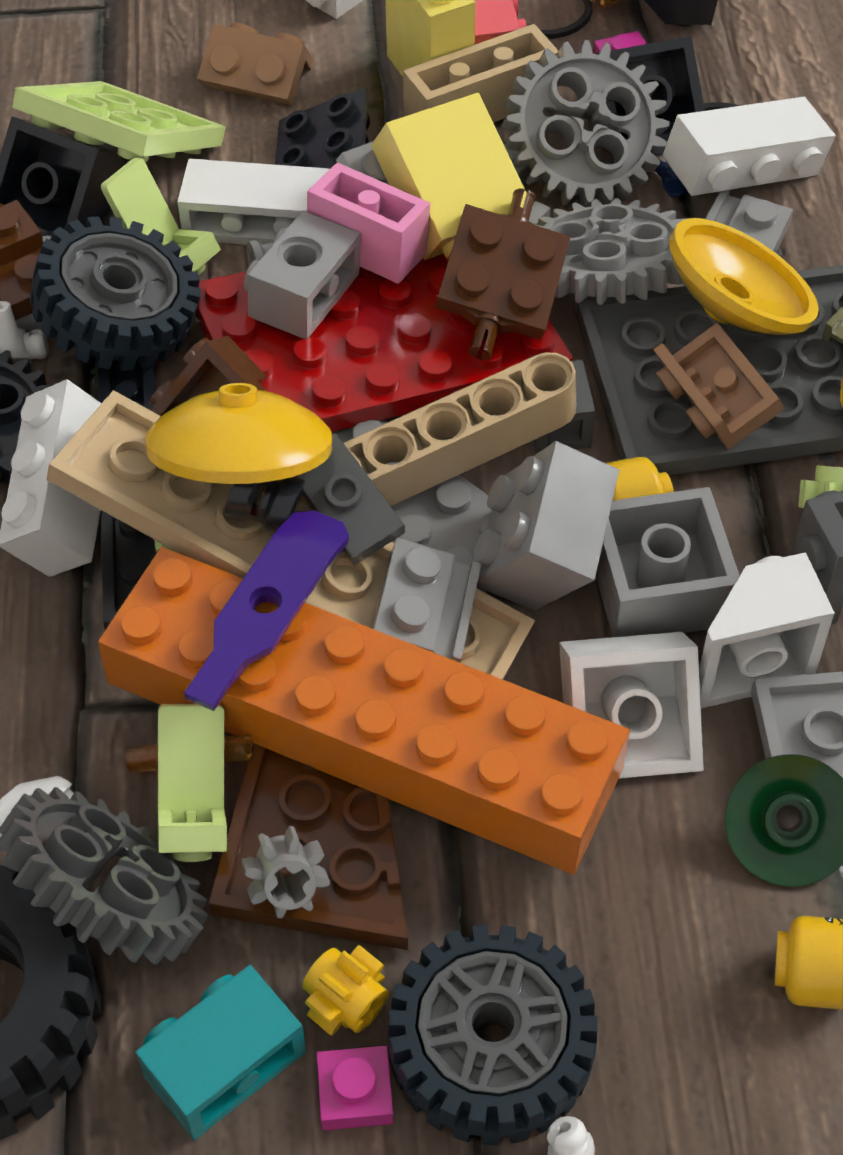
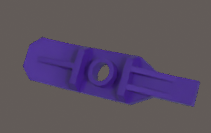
(280, 575)

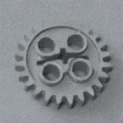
(594, 81)
(614, 250)

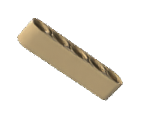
(468, 419)

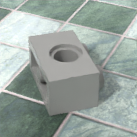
(303, 274)

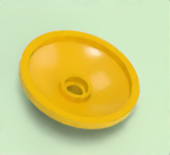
(741, 279)
(238, 437)

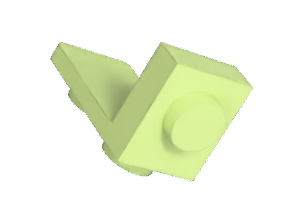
(137, 198)
(191, 782)

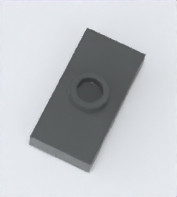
(348, 495)

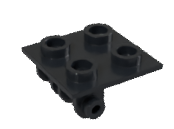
(324, 131)

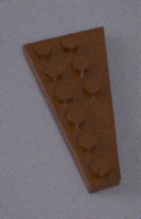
(355, 838)

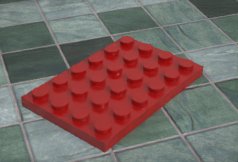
(373, 352)

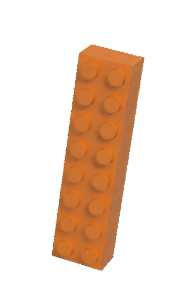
(380, 714)

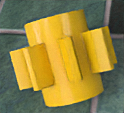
(345, 990)

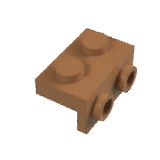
(254, 63)
(721, 386)

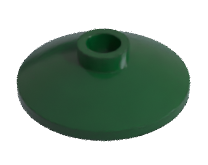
(793, 854)

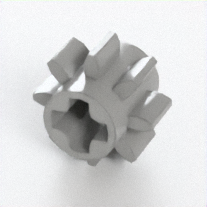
(271, 884)

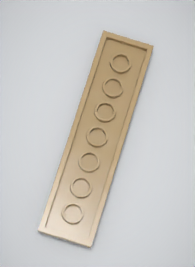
(112, 472)

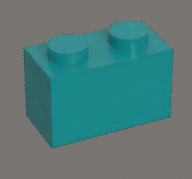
(220, 1050)

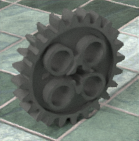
(62, 849)

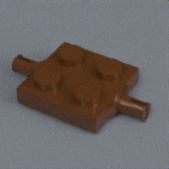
(502, 273)

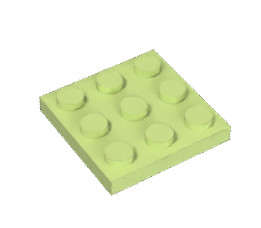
(119, 118)

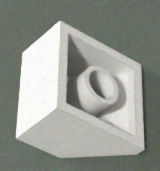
(766, 628)
(643, 686)

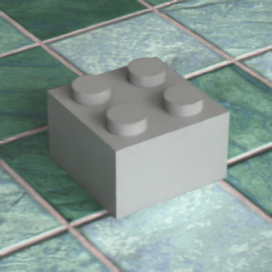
(545, 526)
(665, 563)

